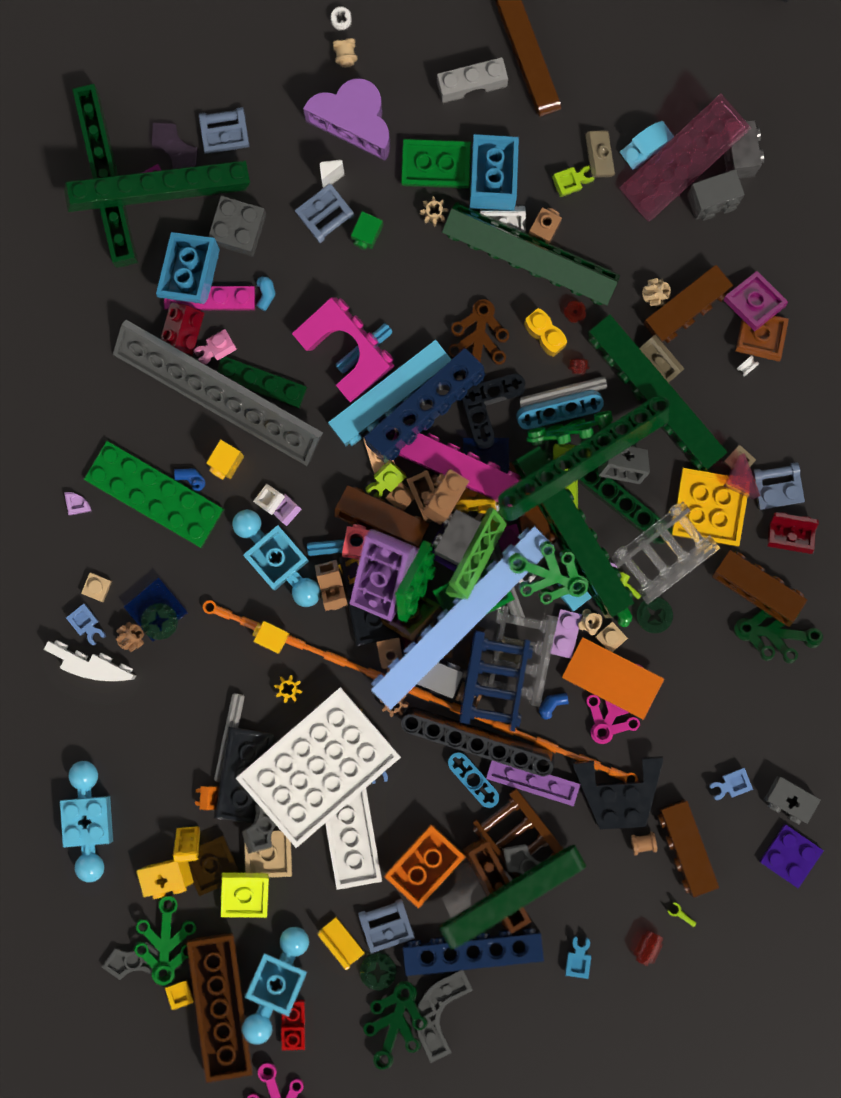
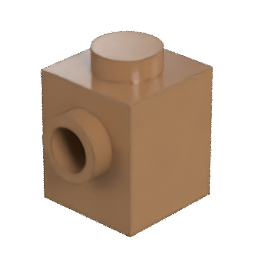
(546, 224)
(389, 651)

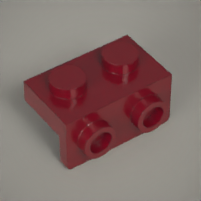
(182, 327)
(792, 532)

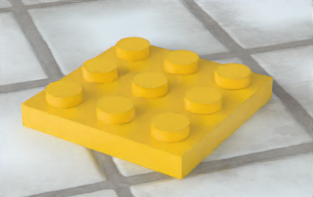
(713, 507)

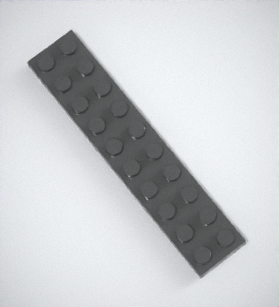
(217, 393)

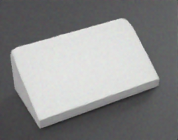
(331, 171)
(509, 217)

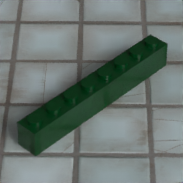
(103, 165)
(156, 186)
(530, 254)
(647, 383)
(574, 534)

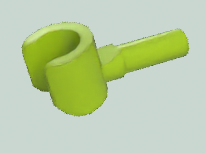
(624, 579)
(682, 915)

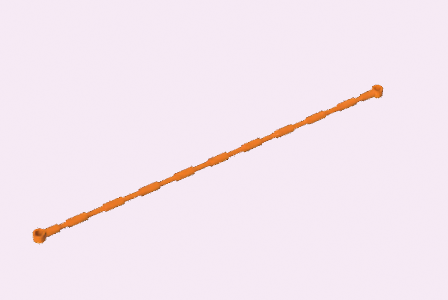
(420, 693)

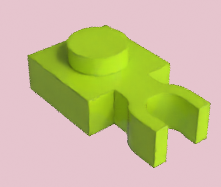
(570, 181)
(387, 477)

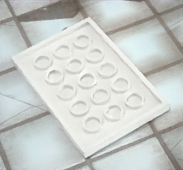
(318, 767)

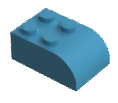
(494, 172)
(188, 268)

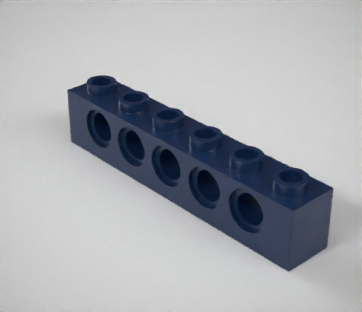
(461, 364)
(462, 961)

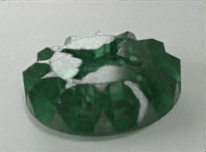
(665, 615)
(168, 626)
(385, 963)

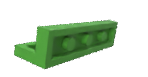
(476, 555)

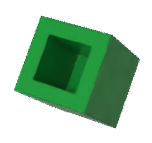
(366, 231)

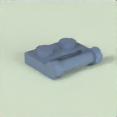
(224, 137)
(321, 206)
(782, 493)
(387, 933)

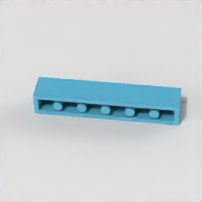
(388, 394)

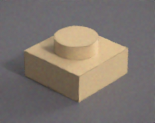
(96, 587)
(611, 637)

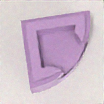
(76, 504)

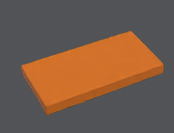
(613, 678)

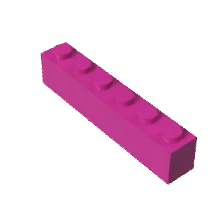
(439, 458)

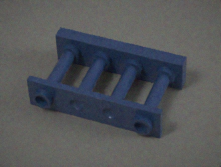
(472, 688)

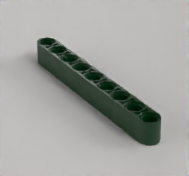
(574, 459)

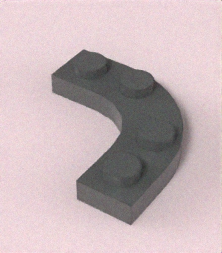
(432, 1005)

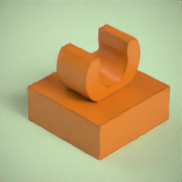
(208, 797)

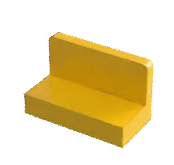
(340, 942)

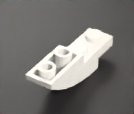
(96, 668)

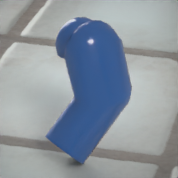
(192, 476)
(549, 704)

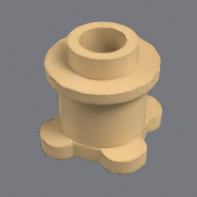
(345, 52)

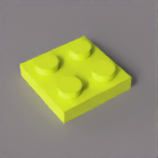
(244, 895)

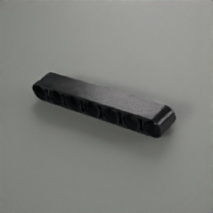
(485, 750)

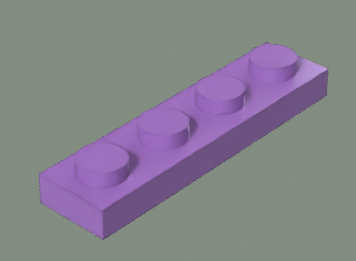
(547, 786)

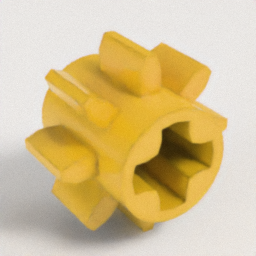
(281, 687)

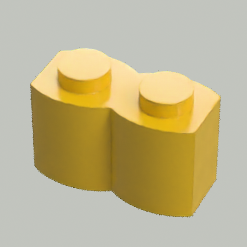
(550, 337)

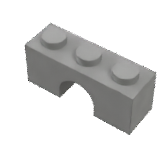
(484, 75)

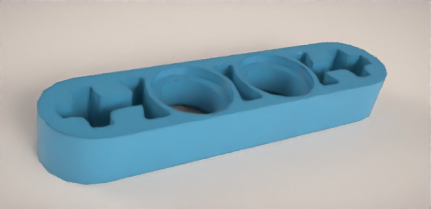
(560, 413)

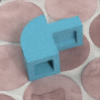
(646, 144)

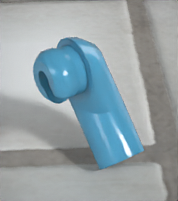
(268, 292)

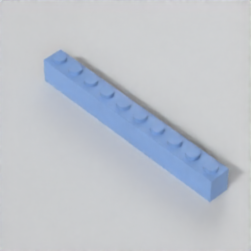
(457, 622)

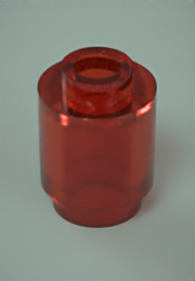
(648, 948)

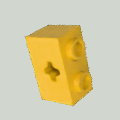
(224, 460)
(153, 878)

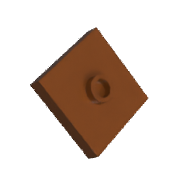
(765, 341)

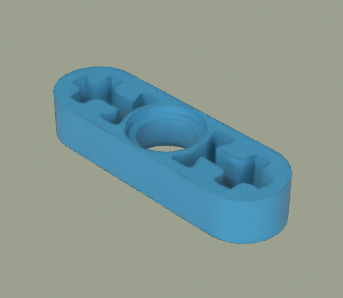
(480, 796)

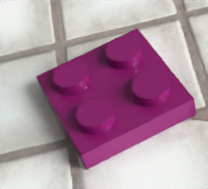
(755, 300)

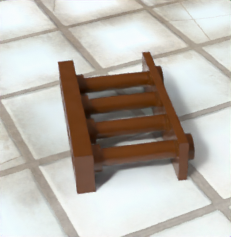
(529, 821)

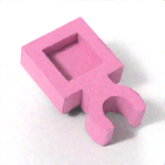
(218, 346)

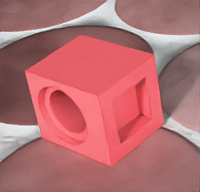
(349, 550)

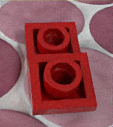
(294, 1027)

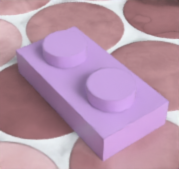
(566, 633)

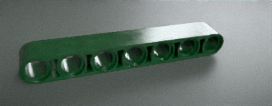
(614, 500)
(512, 896)

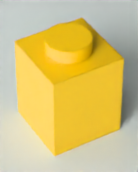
(270, 636)

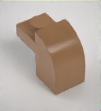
(331, 585)

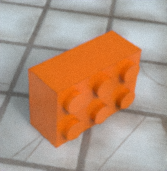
(424, 865)

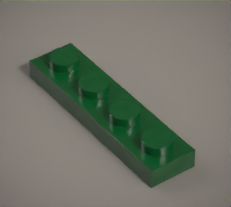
(263, 382)

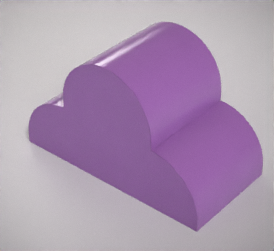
(352, 116)
(380, 573)

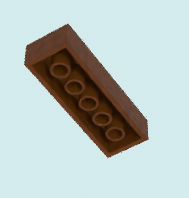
(219, 1007)

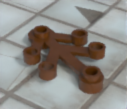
(479, 336)

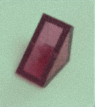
(741, 478)

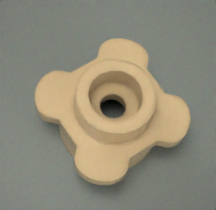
(596, 621)

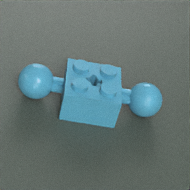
(248, 525)
(89, 865)
(258, 1027)

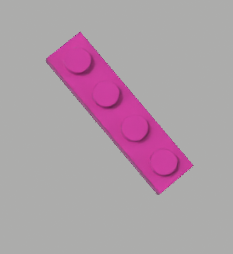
(223, 299)

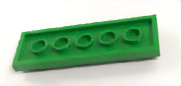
(154, 494)

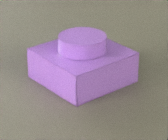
(287, 510)

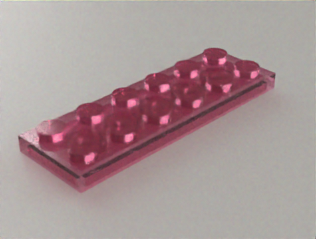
(685, 157)

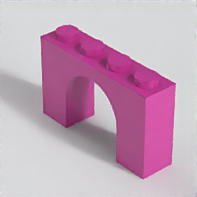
(372, 361)

